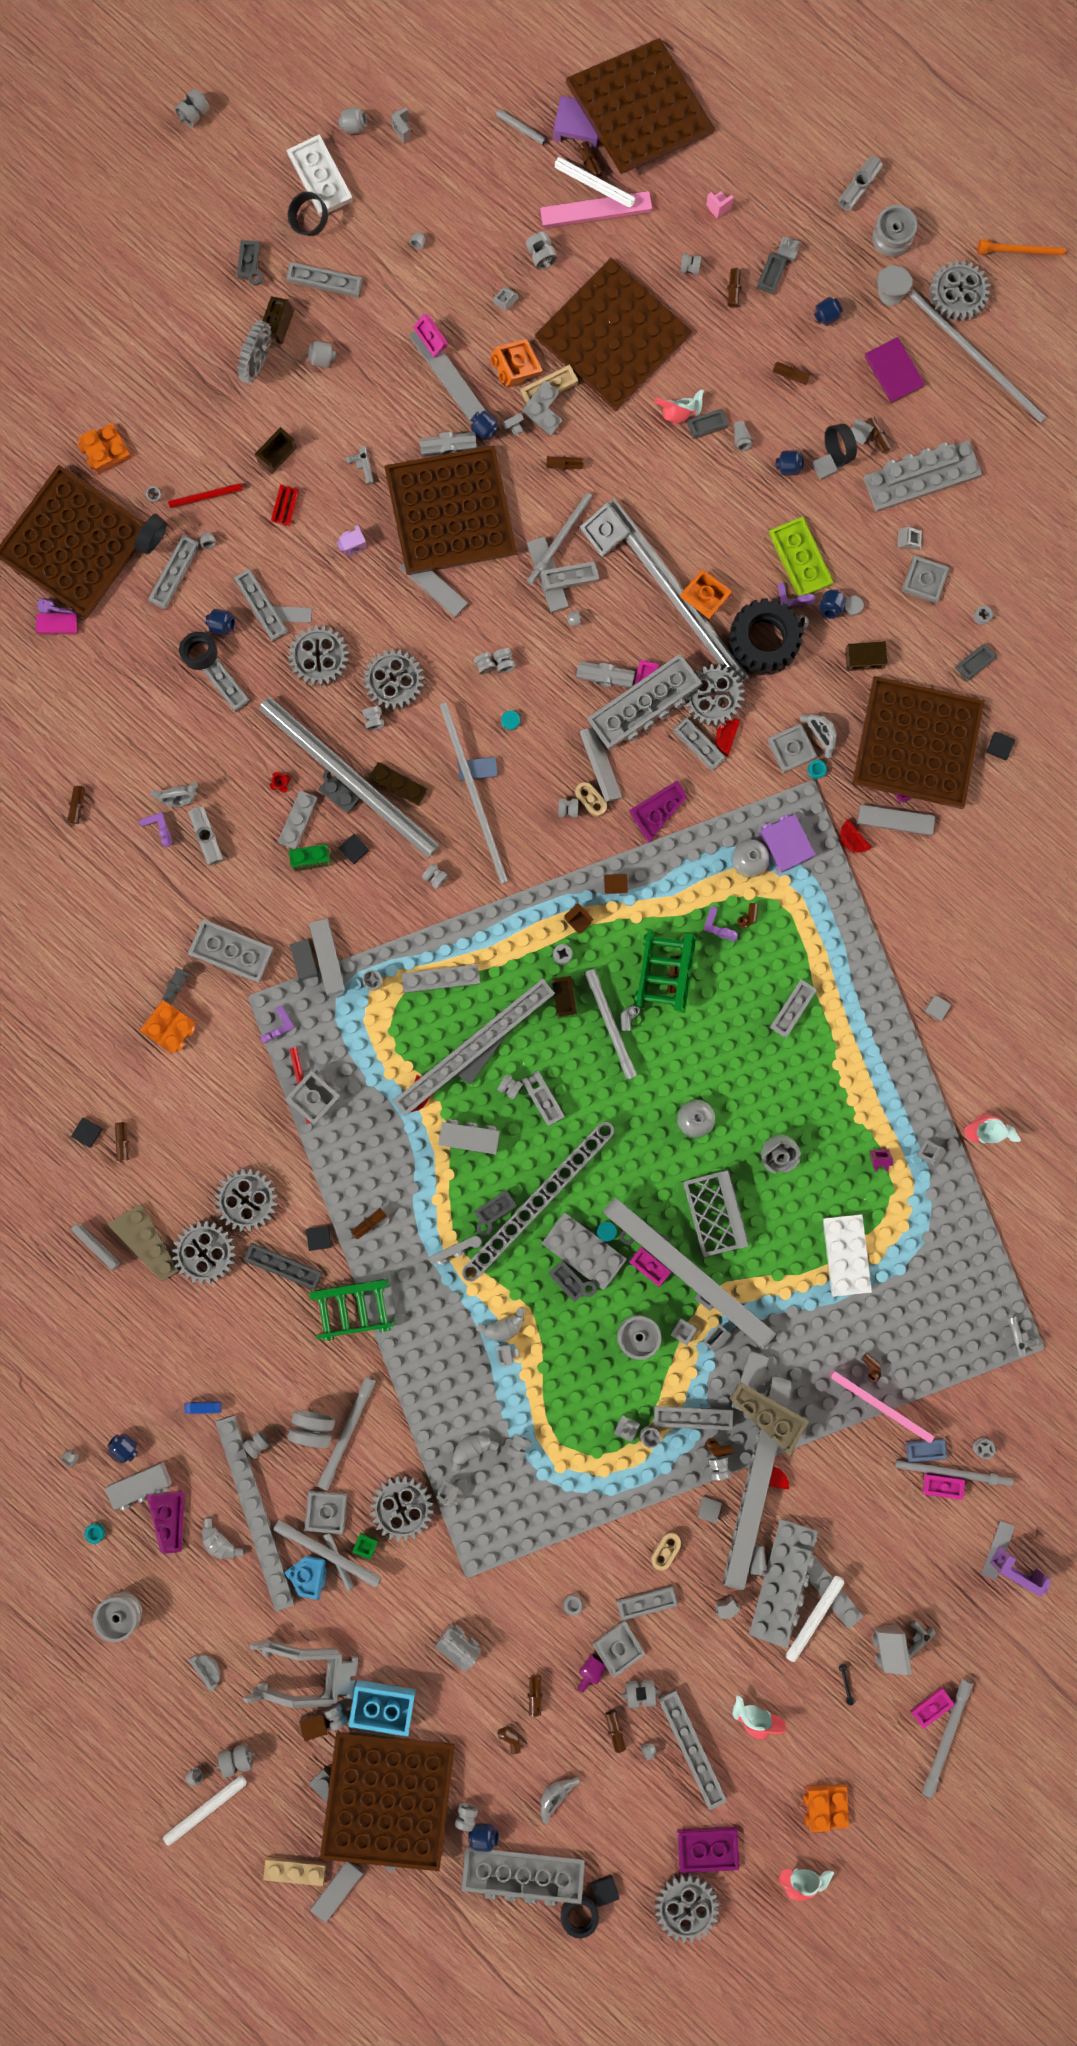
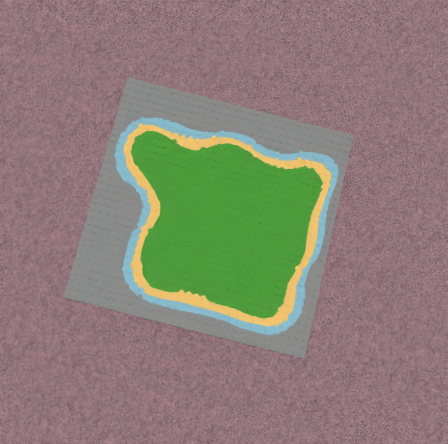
(836, 1086)

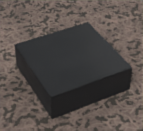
(1000, 746)
(353, 848)
(86, 1132)
(318, 1238)
(604, 1890)

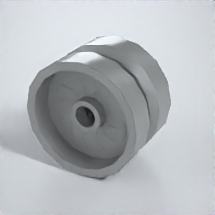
(894, 230)
(645, 1346)
(311, 1429)
(113, 1628)

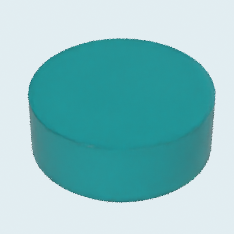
(510, 720)
(816, 769)
(606, 1231)
(94, 1533)

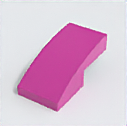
(56, 623)

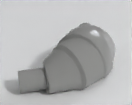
(823, 730)
(176, 796)
(503, 1329)
(470, 1448)
(217, 1544)
(554, 1795)

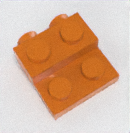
(515, 362)
(103, 448)
(706, 594)
(168, 1027)
(826, 1807)

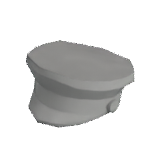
(893, 284)

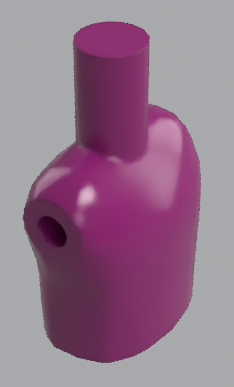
(591, 1671)

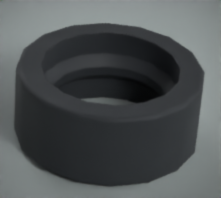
(190, 641)
(580, 1932)

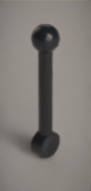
(850, 1701)

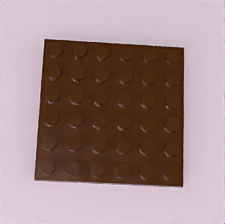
(640, 105)
(613, 334)
(450, 510)
(71, 541)
(918, 742)
(387, 1801)

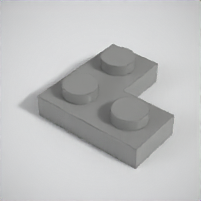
(538, 410)

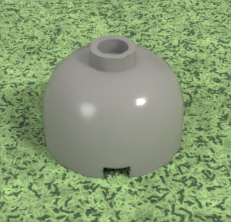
(750, 858)
(696, 1118)
(780, 1154)

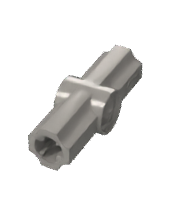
(865, 176)
(447, 443)
(605, 674)
(201, 825)

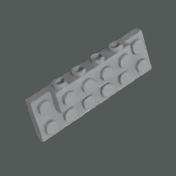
(922, 475)
(645, 703)
(784, 1583)
(523, 1876)

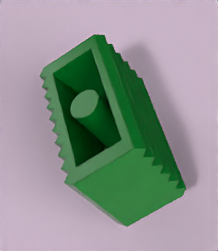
(309, 857)

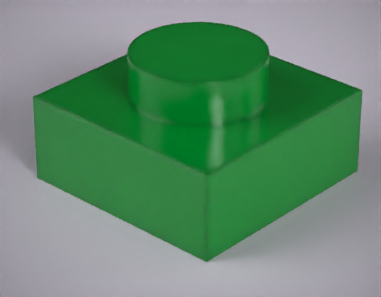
(365, 1546)

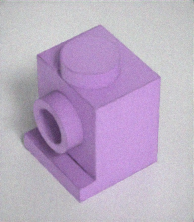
(352, 542)

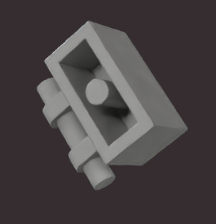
(458, 1647)

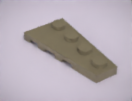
(144, 1240)
(773, 1418)

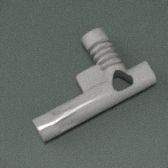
(362, 463)
(1021, 1337)
(919, 1638)

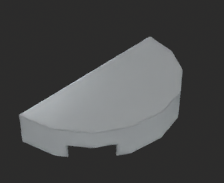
(207, 1670)

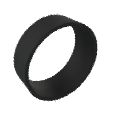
(293, 209)
(832, 445)
(150, 534)

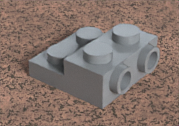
(313, 1096)

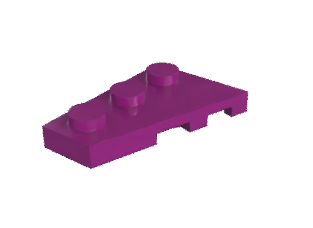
(657, 809)
(167, 1519)

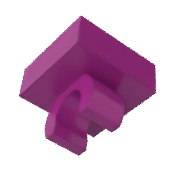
(881, 1158)

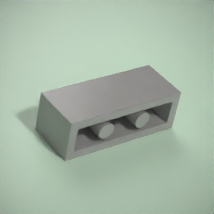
(469, 1137)
(138, 1485)

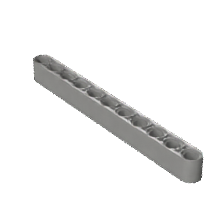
(528, 1205)
(689, 1272)
(754, 1495)

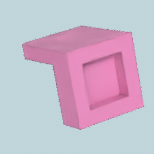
(719, 203)

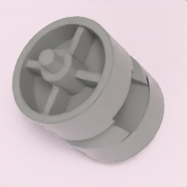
(192, 107)
(541, 250)
(640, 1693)
(238, 1760)

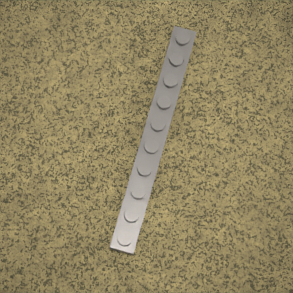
(473, 1046)
(255, 1513)

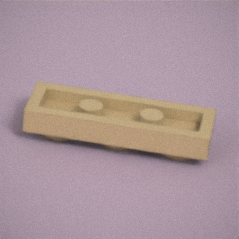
(560, 380)
(294, 1871)

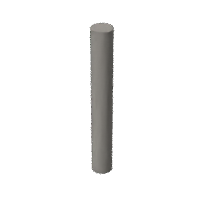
(521, 127)
(343, 1573)

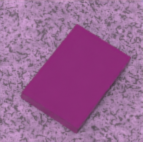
(894, 370)
(708, 1849)

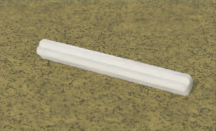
(594, 182)
(815, 1618)
(206, 1809)

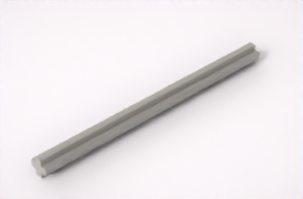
(673, 590)
(349, 777)

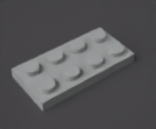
(230, 951)
(584, 1251)

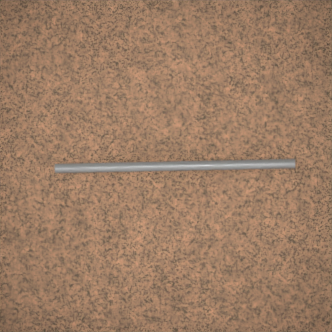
(977, 356)
(473, 793)

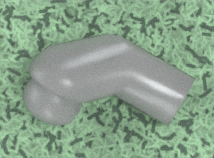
(627, 1015)

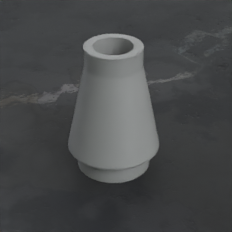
(742, 437)
(758, 1561)

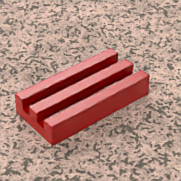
(288, 490)

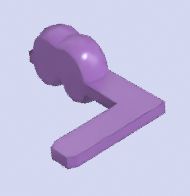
(799, 601)
(47, 606)
(163, 831)
(722, 933)
(279, 1031)

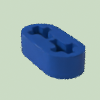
(203, 1407)

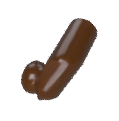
(750, 918)
(874, 1367)
(716, 1449)
(511, 1737)

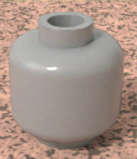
(352, 120)
(321, 354)

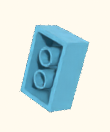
(382, 1708)

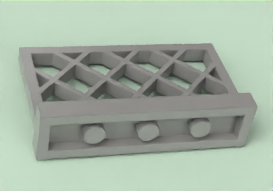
(732, 1209)

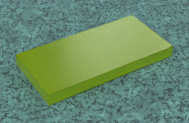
(800, 557)

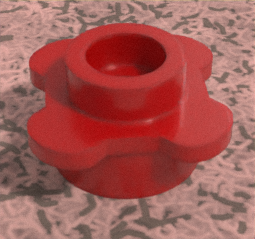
(280, 777)

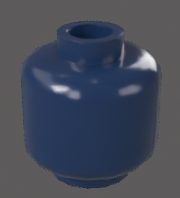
(828, 311)
(484, 424)
(790, 462)
(832, 604)
(220, 622)
(122, 1448)
(483, 1837)

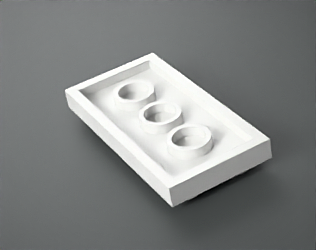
(319, 174)
(847, 1255)

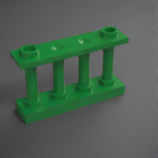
(681, 982)
(340, 1294)

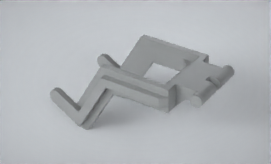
(337, 1677)

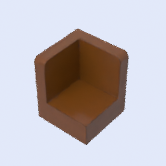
(616, 884)
(578, 918)
(313, 1727)

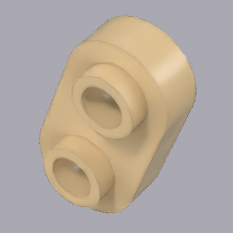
(591, 799)
(665, 1550)

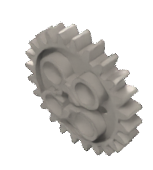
(958, 307)
(254, 351)
(302, 657)
(384, 665)
(715, 712)
(256, 1185)
(191, 1264)
(418, 1501)
(698, 1920)

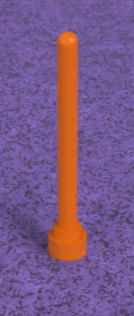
(985, 246)

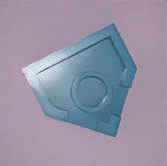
(308, 1576)

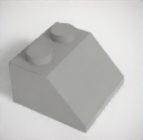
(891, 1649)

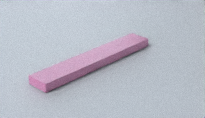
(593, 210)
(880, 1406)

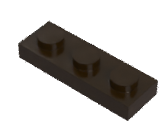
(398, 784)

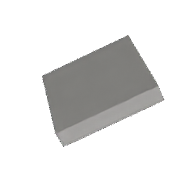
(605, 529)
(925, 579)
(792, 748)
(326, 1512)
(618, 1648)

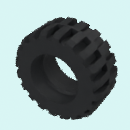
(769, 613)

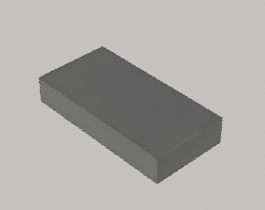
(771, 273)
(707, 423)
(975, 662)
(303, 960)

